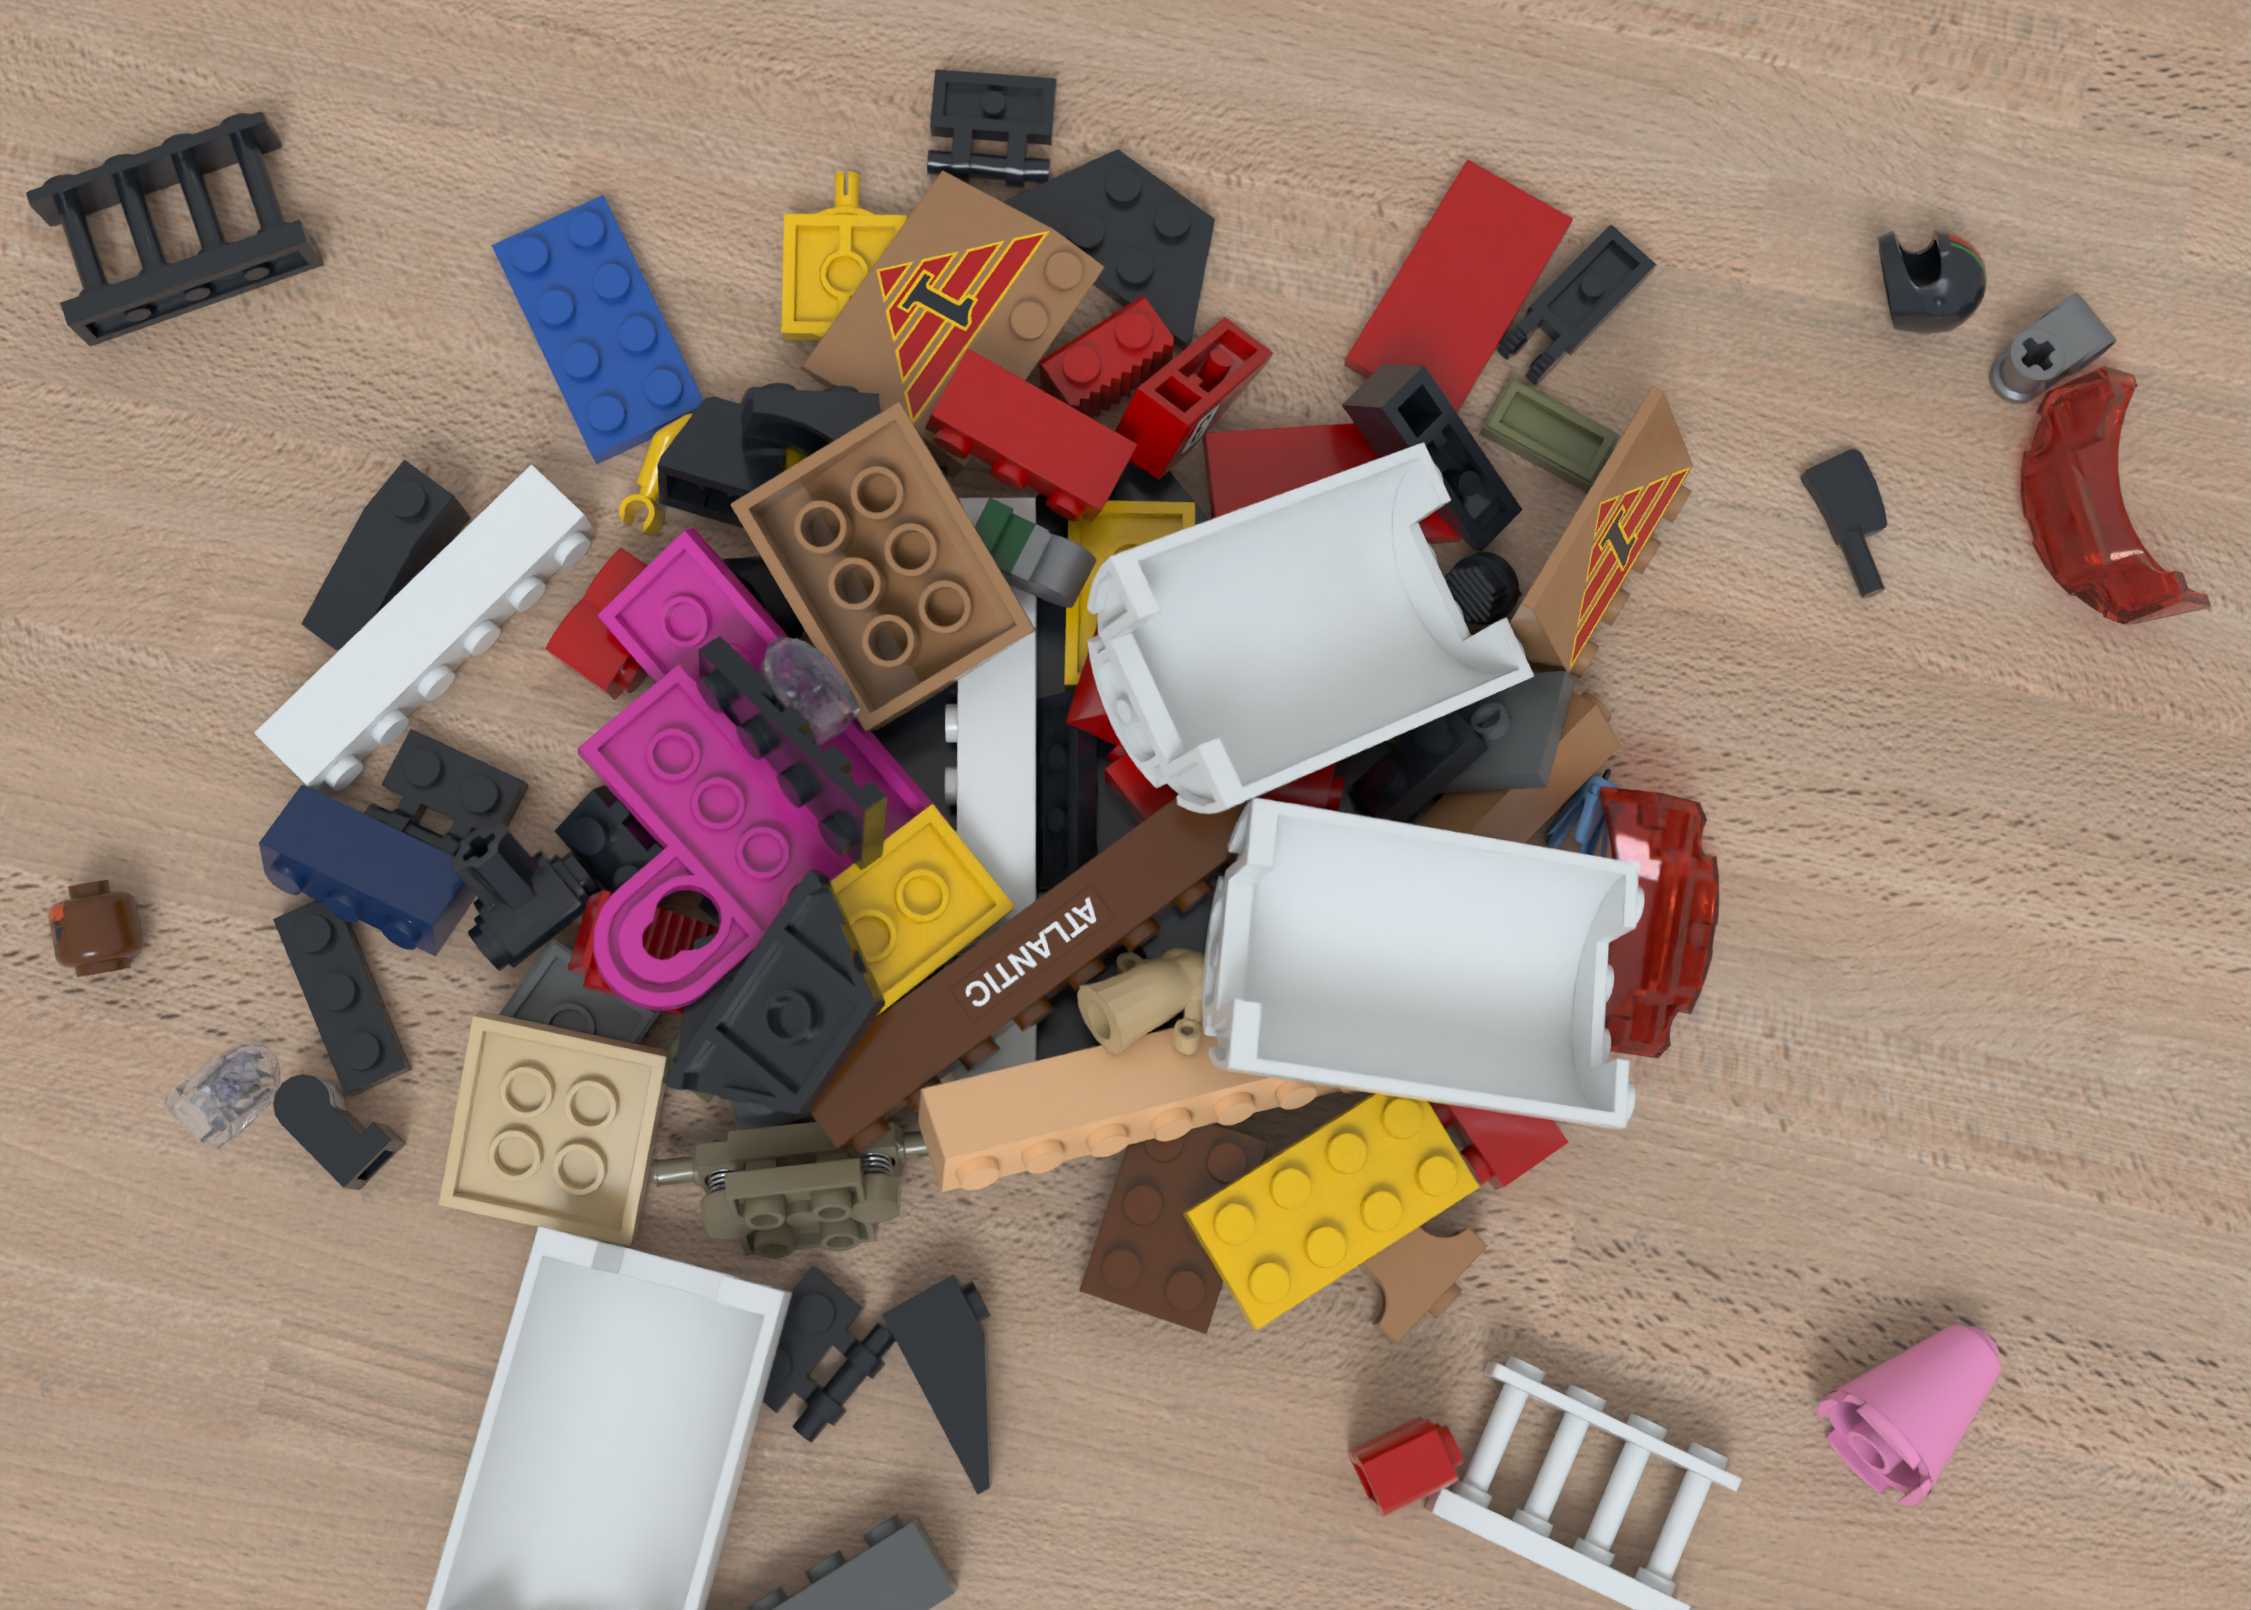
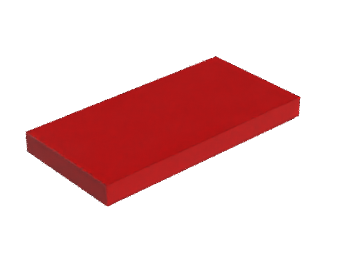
(1462, 283)
(1264, 463)

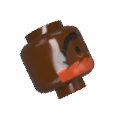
(96, 929)

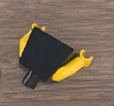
(704, 466)

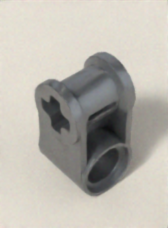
(2052, 348)

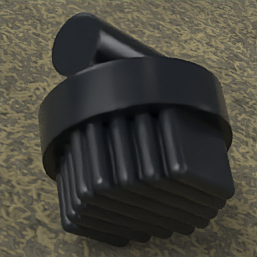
(1484, 587)

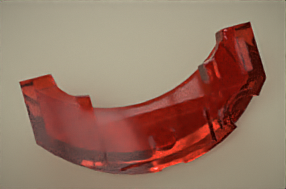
(2079, 510)
(1669, 952)

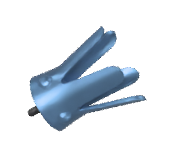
(1586, 807)

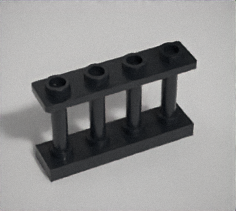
(220, 267)

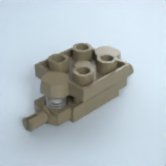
(793, 1187)

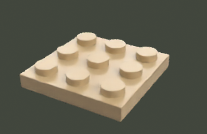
(554, 1128)

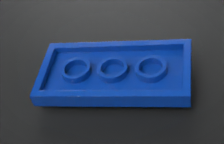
(598, 328)

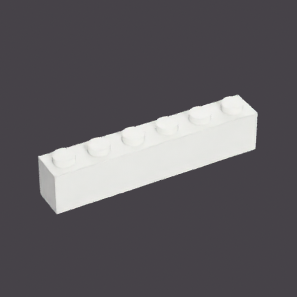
(427, 633)

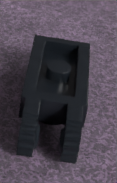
(1580, 300)

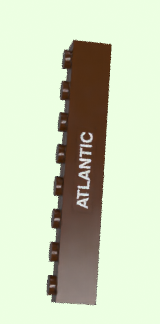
(1023, 966)

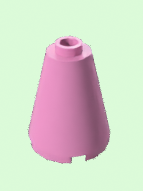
(1912, 1410)

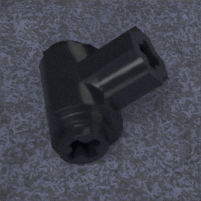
(519, 895)

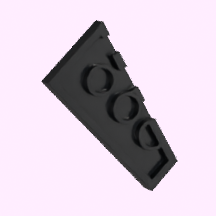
(847, 815)

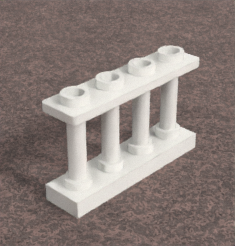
(1529, 1529)

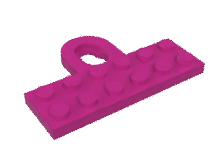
(694, 598)
(721, 834)

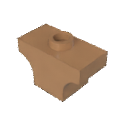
(1419, 1277)

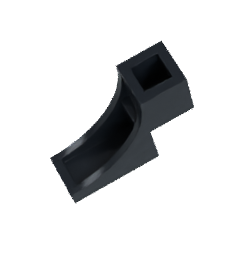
(805, 417)

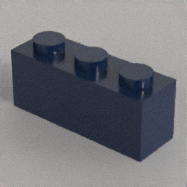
(365, 871)

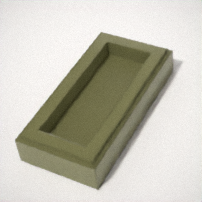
(1549, 434)

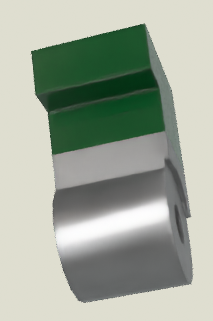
(1033, 557)

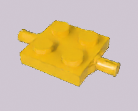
(829, 259)

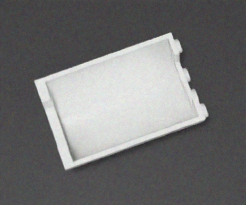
(1289, 635)
(1418, 964)
(611, 1434)

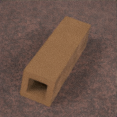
(1519, 813)

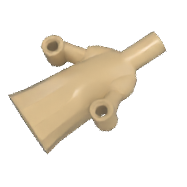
(1145, 997)

